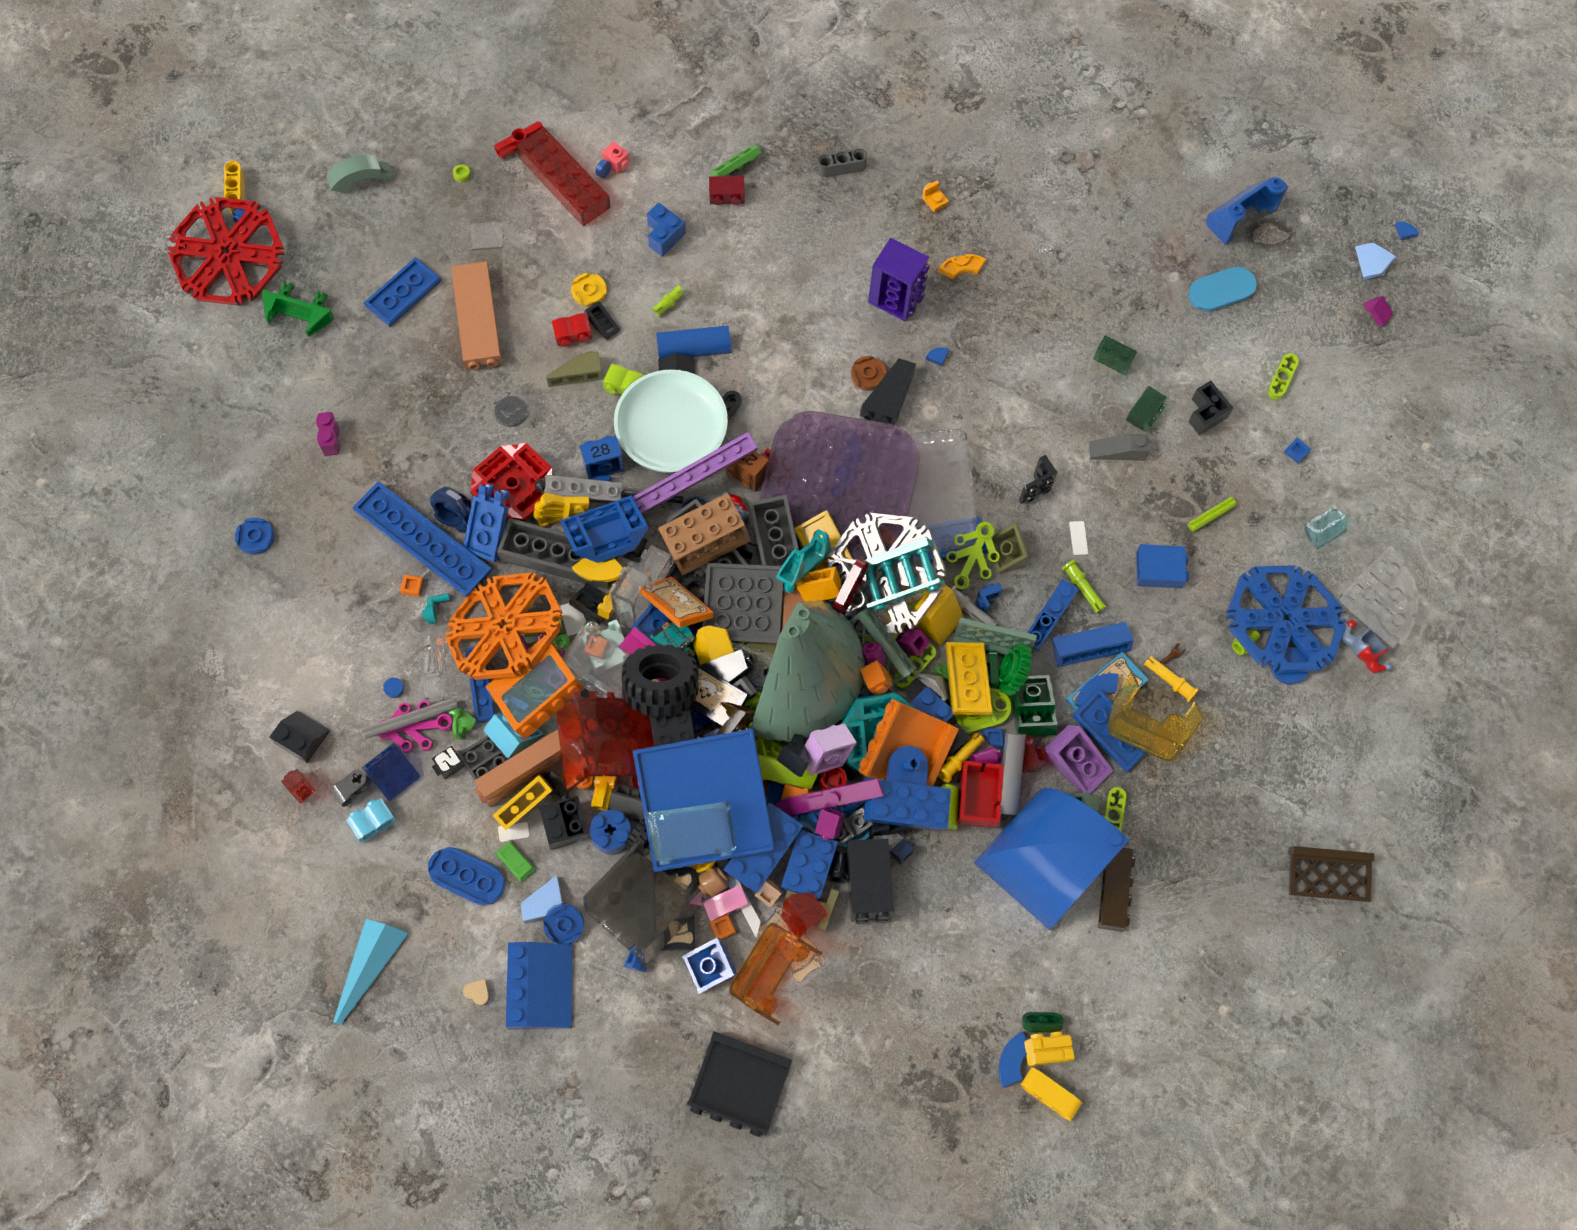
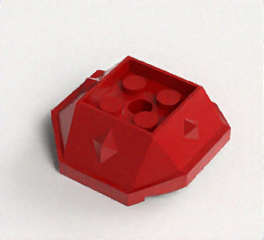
(513, 465)

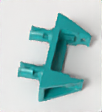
(804, 561)

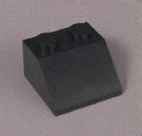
(299, 735)

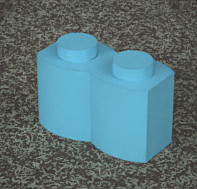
(370, 820)

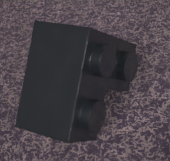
(1212, 408)

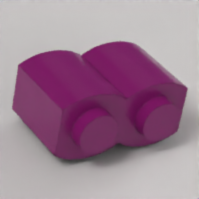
(328, 433)

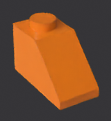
(876, 678)

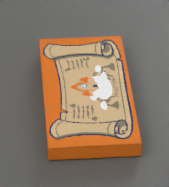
(677, 602)

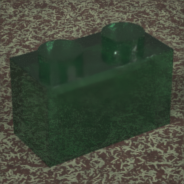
(1115, 355)
(1146, 409)

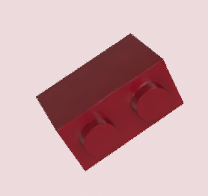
(726, 190)

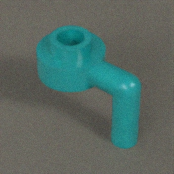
(429, 613)

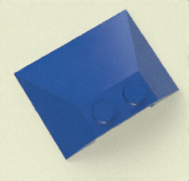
(606, 530)

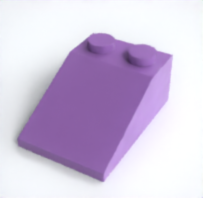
(1078, 759)

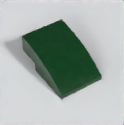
(1035, 707)

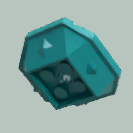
(863, 721)

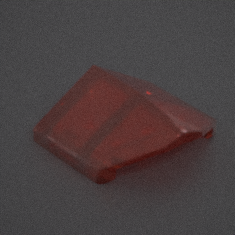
(802, 913)

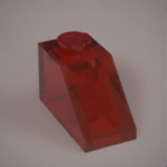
(297, 785)

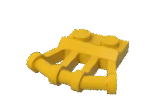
(555, 508)

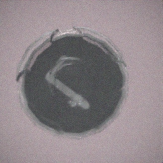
(510, 409)

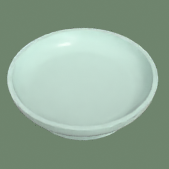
(670, 420)

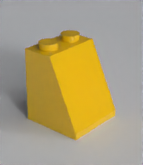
(941, 617)

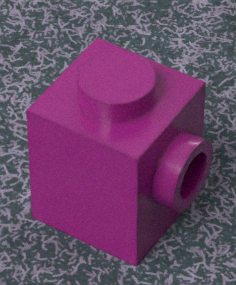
(912, 641)
(829, 823)

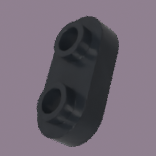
(732, 408)

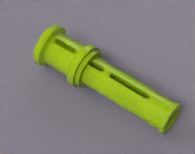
(1079, 578)

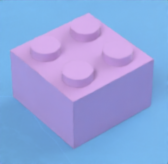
(828, 748)

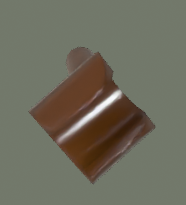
(1174, 653)

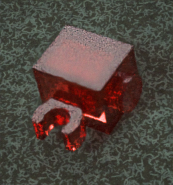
(1034, 756)

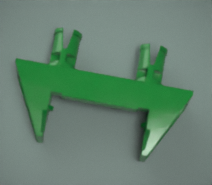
(313, 313)

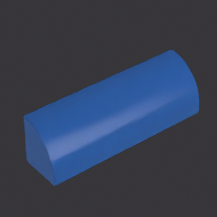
(694, 342)
(1092, 644)

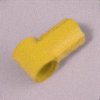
(603, 788)

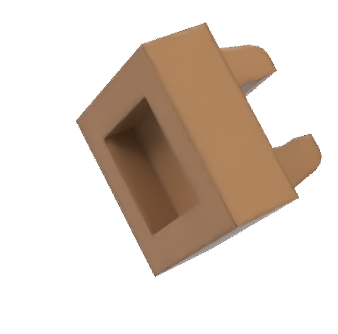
(769, 893)

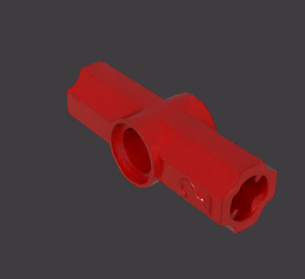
(508, 146)

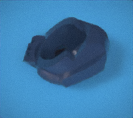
(447, 503)

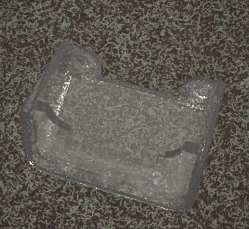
(596, 661)

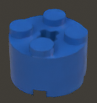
(600, 829)

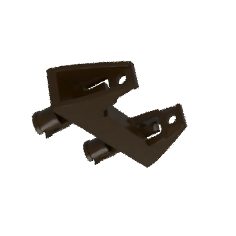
(739, 719)

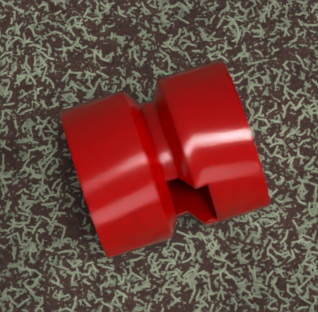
(833, 778)

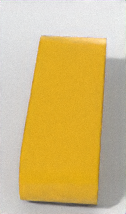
(234, 182)
(1051, 1094)

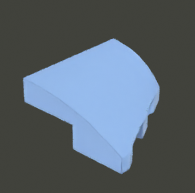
(537, 905)

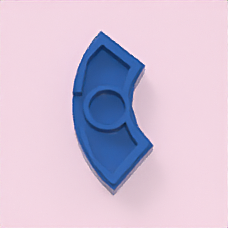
(1106, 683)
(1011, 1060)

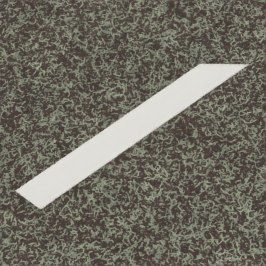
(748, 911)

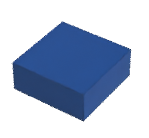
(1297, 450)

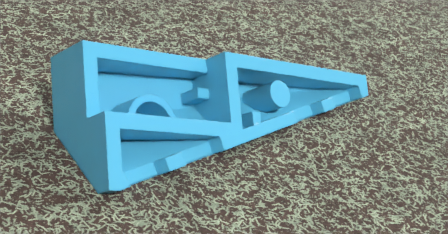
(373, 951)

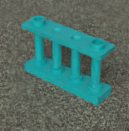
(902, 554)

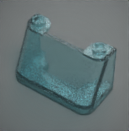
(692, 831)

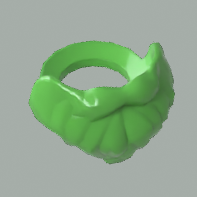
(461, 722)

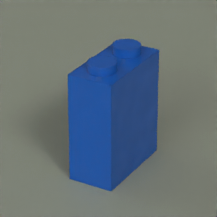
(1161, 566)

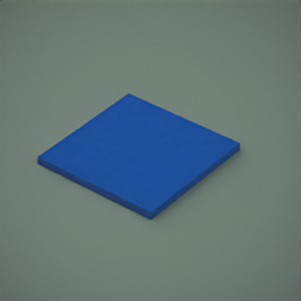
(706, 773)

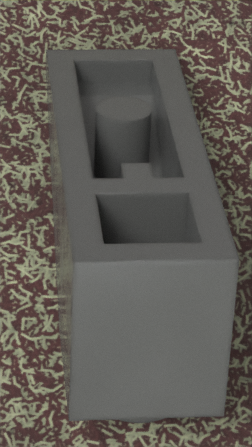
(1121, 447)

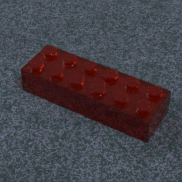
(563, 176)

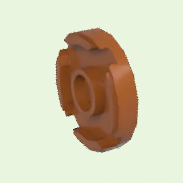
(868, 372)

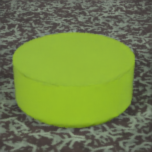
(461, 173)

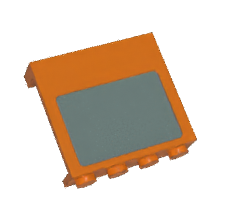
(537, 692)

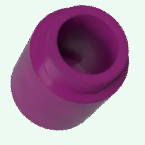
(873, 652)

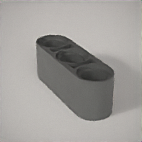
(842, 162)
(861, 590)

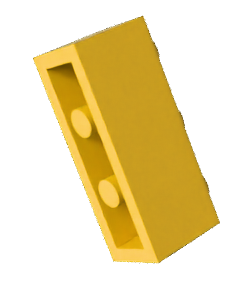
(522, 802)

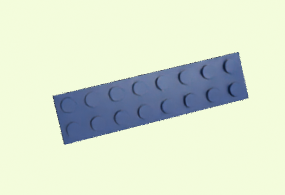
(422, 539)

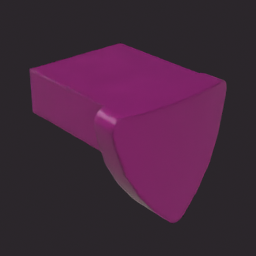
(1379, 310)

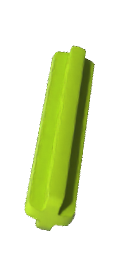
(1212, 514)

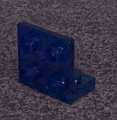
(391, 772)

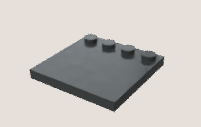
(745, 601)

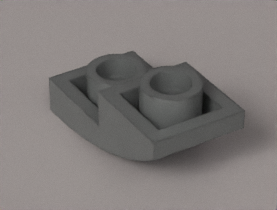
(853, 827)

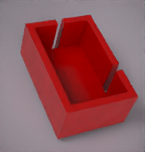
(980, 794)

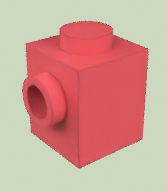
(616, 156)

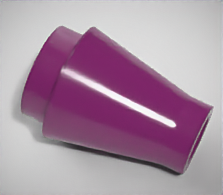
(988, 755)

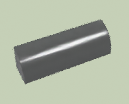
(628, 801)

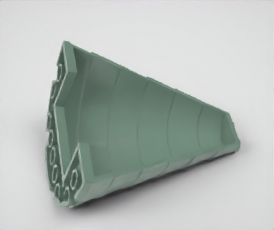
(810, 675)

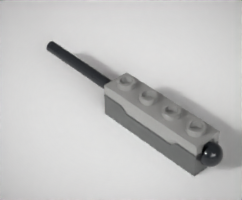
(596, 490)

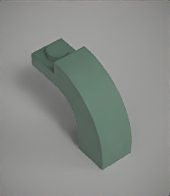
(357, 168)

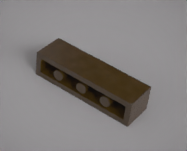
(1115, 892)

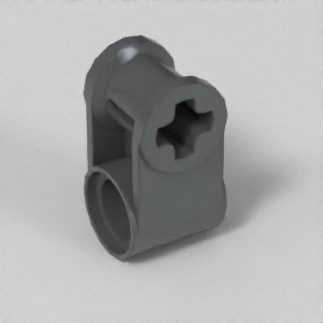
(349, 789)

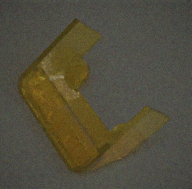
(1145, 733)

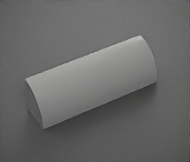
(1012, 772)

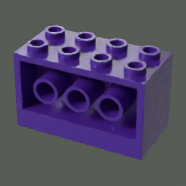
(898, 279)

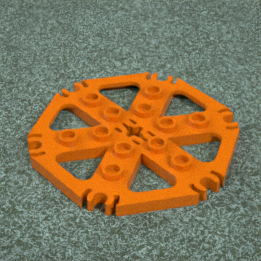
(508, 637)

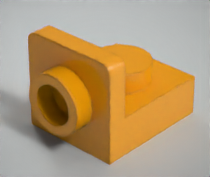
(934, 197)

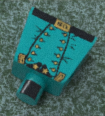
(671, 634)

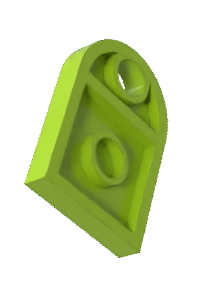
(977, 723)

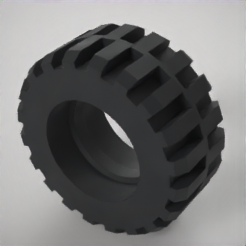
(659, 663)

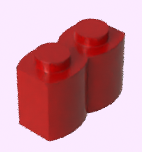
(572, 329)

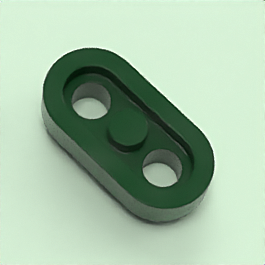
(992, 663)
(1042, 1022)

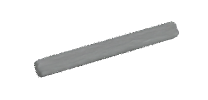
(409, 718)

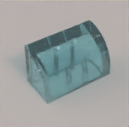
(1326, 527)

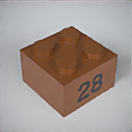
(749, 470)

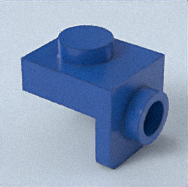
(988, 593)

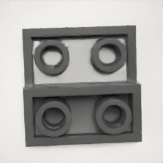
(482, 757)

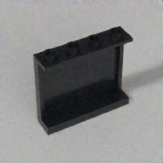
(739, 1084)

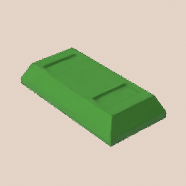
(515, 861)

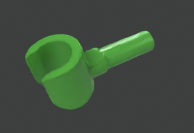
(943, 671)

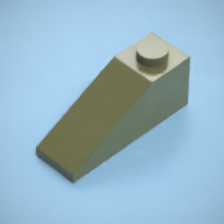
(579, 369)

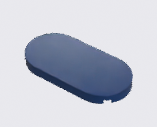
(466, 876)

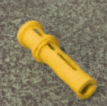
(1178, 684)
(955, 762)

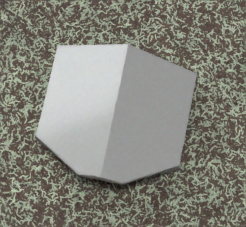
(936, 684)

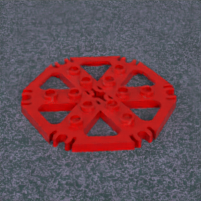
(222, 238)

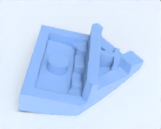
(1373, 260)

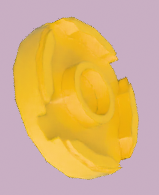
(588, 289)

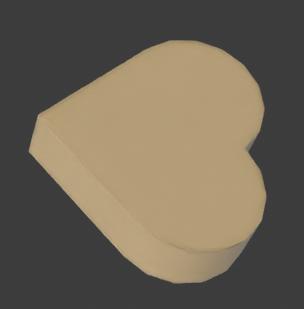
(477, 992)

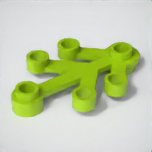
(974, 552)

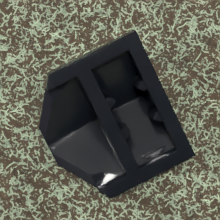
(677, 362)

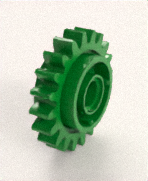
(1015, 668)

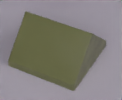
(1011, 549)

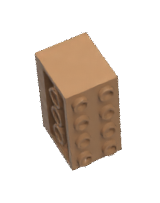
(705, 534)

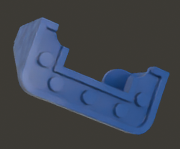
(1260, 196)

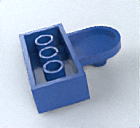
(906, 794)
(755, 868)

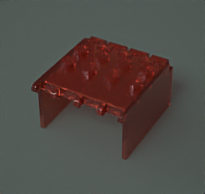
(600, 737)

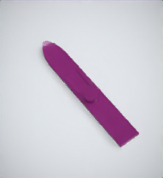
(831, 797)

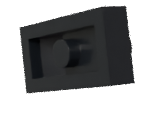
(794, 756)

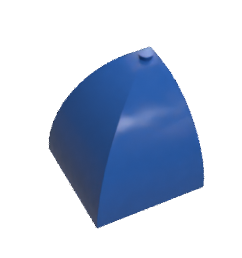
(1051, 853)

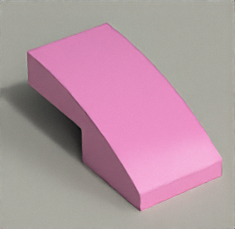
(725, 903)

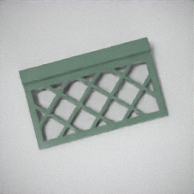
(992, 636)
(888, 644)

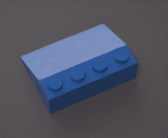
(539, 986)

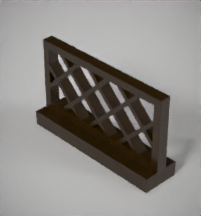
(1335, 857)

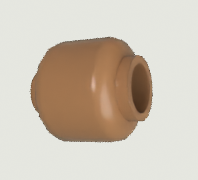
(713, 881)

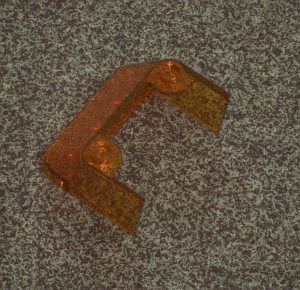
(767, 967)

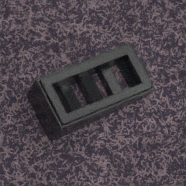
(597, 325)

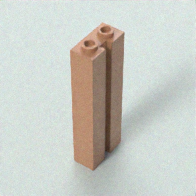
(476, 315)
(519, 770)

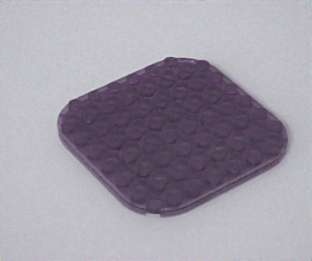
(843, 468)

